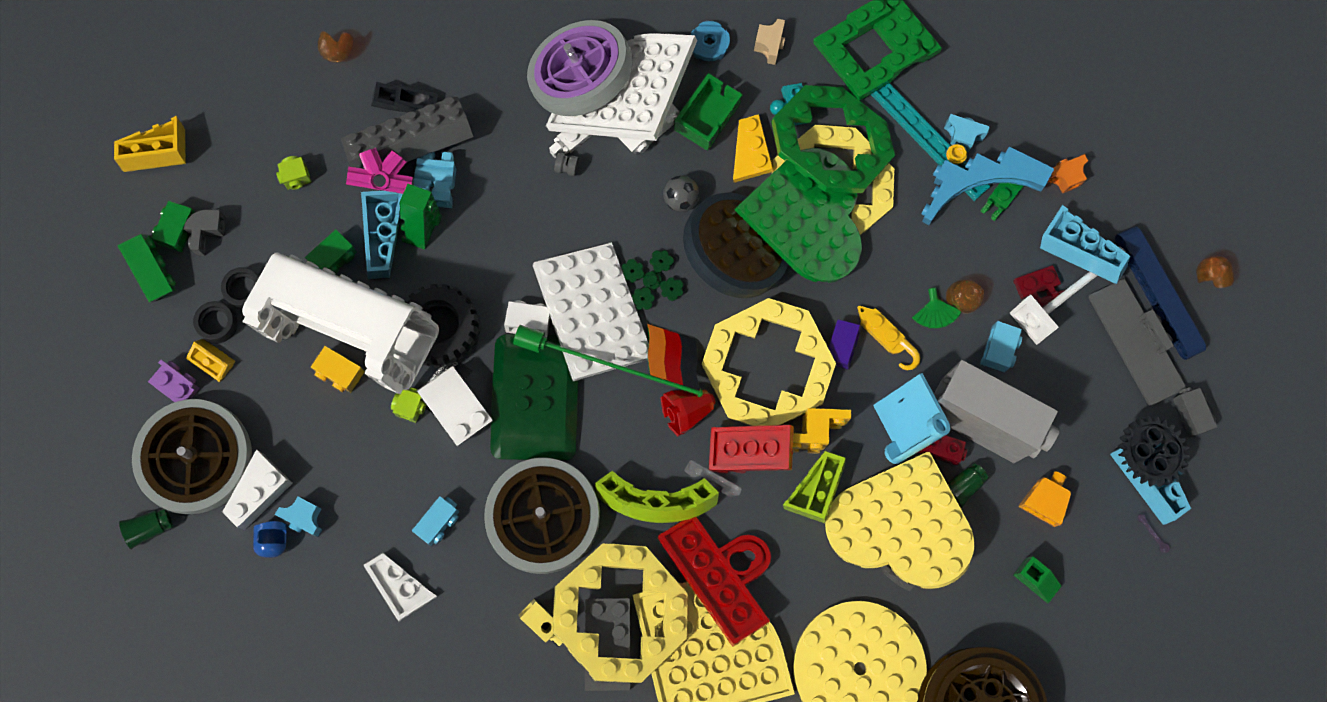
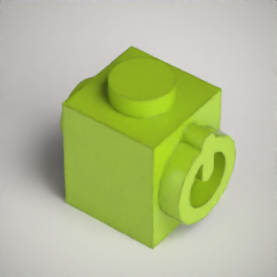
(293, 173)
(408, 405)

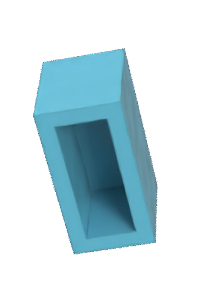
(1001, 347)

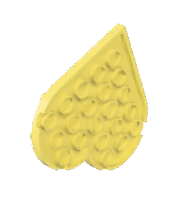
(903, 521)

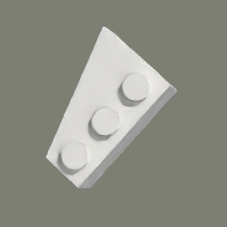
(255, 491)

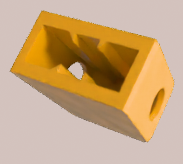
(1048, 499)

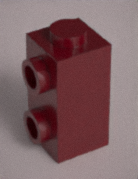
(947, 450)

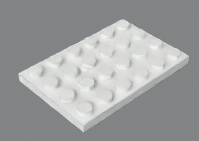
(592, 310)

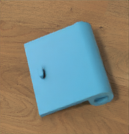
(912, 422)

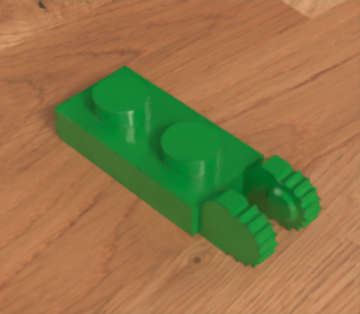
(1001, 198)

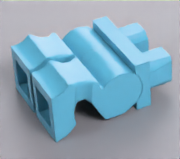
(438, 174)

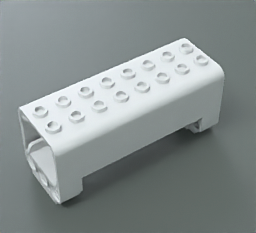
(387, 328)

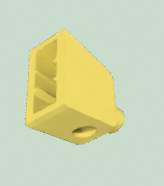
(534, 616)

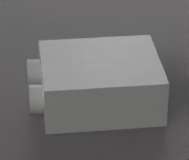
(995, 413)

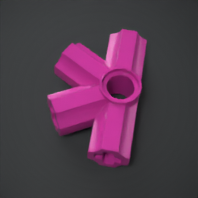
(374, 166)

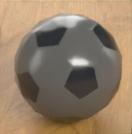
(681, 193)

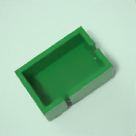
(707, 112)

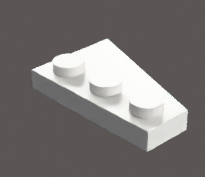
(397, 587)

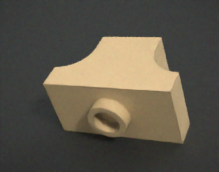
(770, 40)

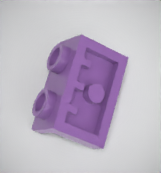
(172, 383)

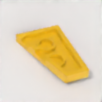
(751, 150)

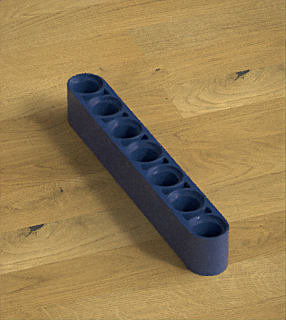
(1161, 293)

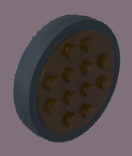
(728, 250)

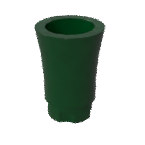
(967, 483)
(145, 527)

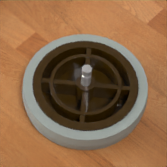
(191, 456)
(542, 515)

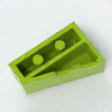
(818, 488)

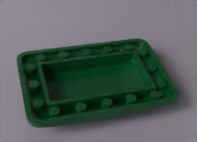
(532, 403)

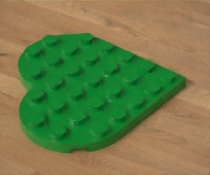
(806, 223)

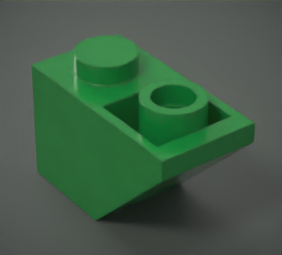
(1038, 578)

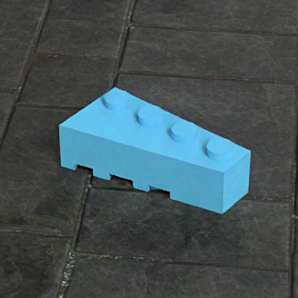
(381, 229)
(1084, 247)
(1165, 501)

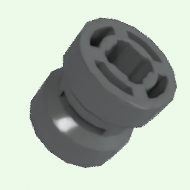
(566, 164)

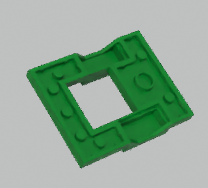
(896, 27)

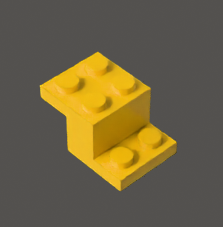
(816, 428)

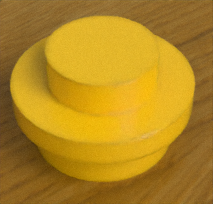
(956, 154)

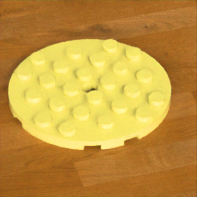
(865, 635)

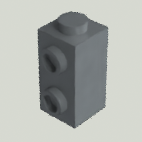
(1194, 411)

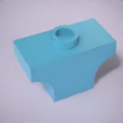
(965, 131)
(301, 516)

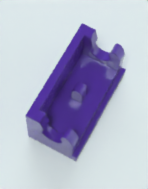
(844, 343)

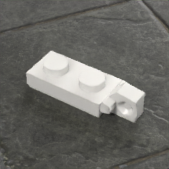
(567, 142)

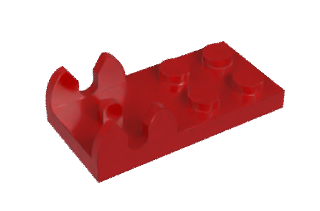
(751, 448)

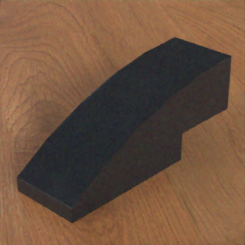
(401, 97)

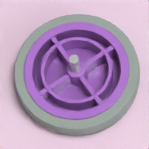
(579, 68)

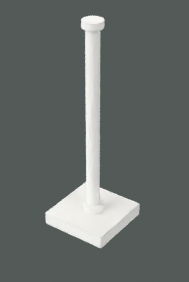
(1036, 320)

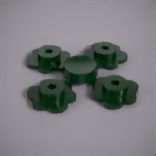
(652, 280)

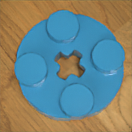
(717, 34)

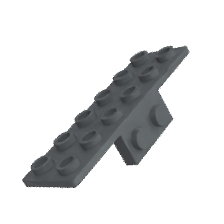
(1139, 341)

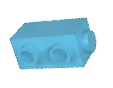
(436, 520)

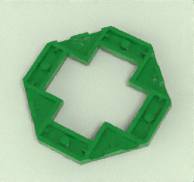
(810, 163)

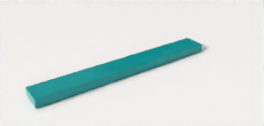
(919, 129)

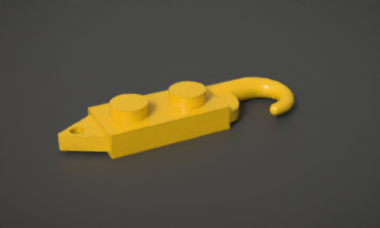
(887, 335)

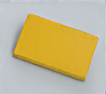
(210, 359)

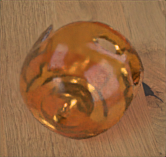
(332, 50)
(1216, 269)
(961, 295)

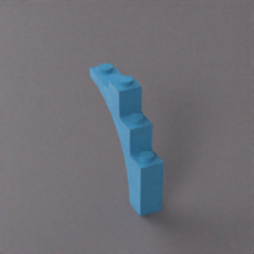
(1012, 168)

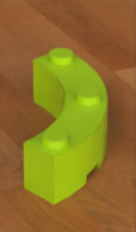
(656, 505)

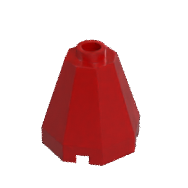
(685, 409)

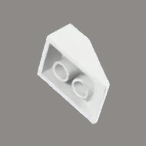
(454, 405)

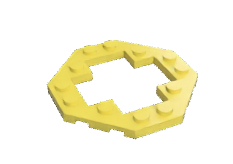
(850, 138)
(748, 323)
(585, 645)

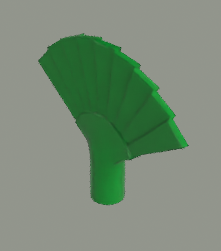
(936, 312)

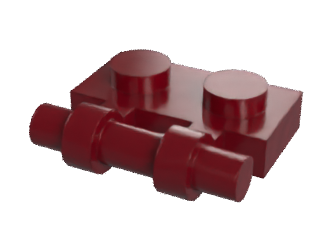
(1038, 282)

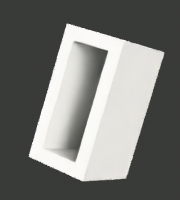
(528, 315)

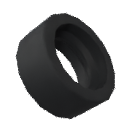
(228, 281)
(203, 312)

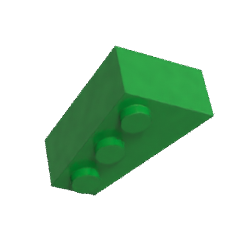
(419, 215)
(147, 267)

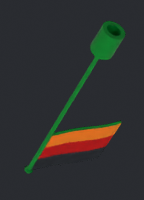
(670, 356)

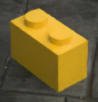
(337, 369)

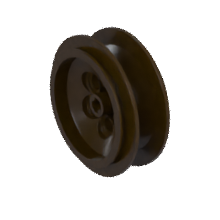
(974, 670)

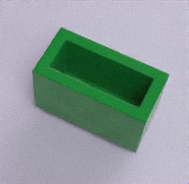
(170, 228)
(332, 252)

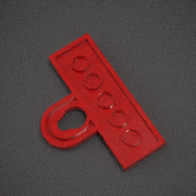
(713, 578)

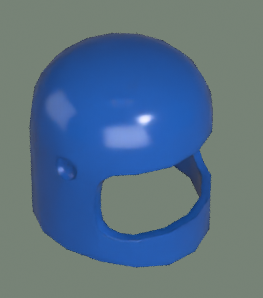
(269, 539)

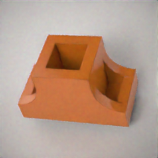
(1069, 173)

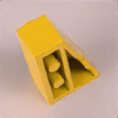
(153, 148)

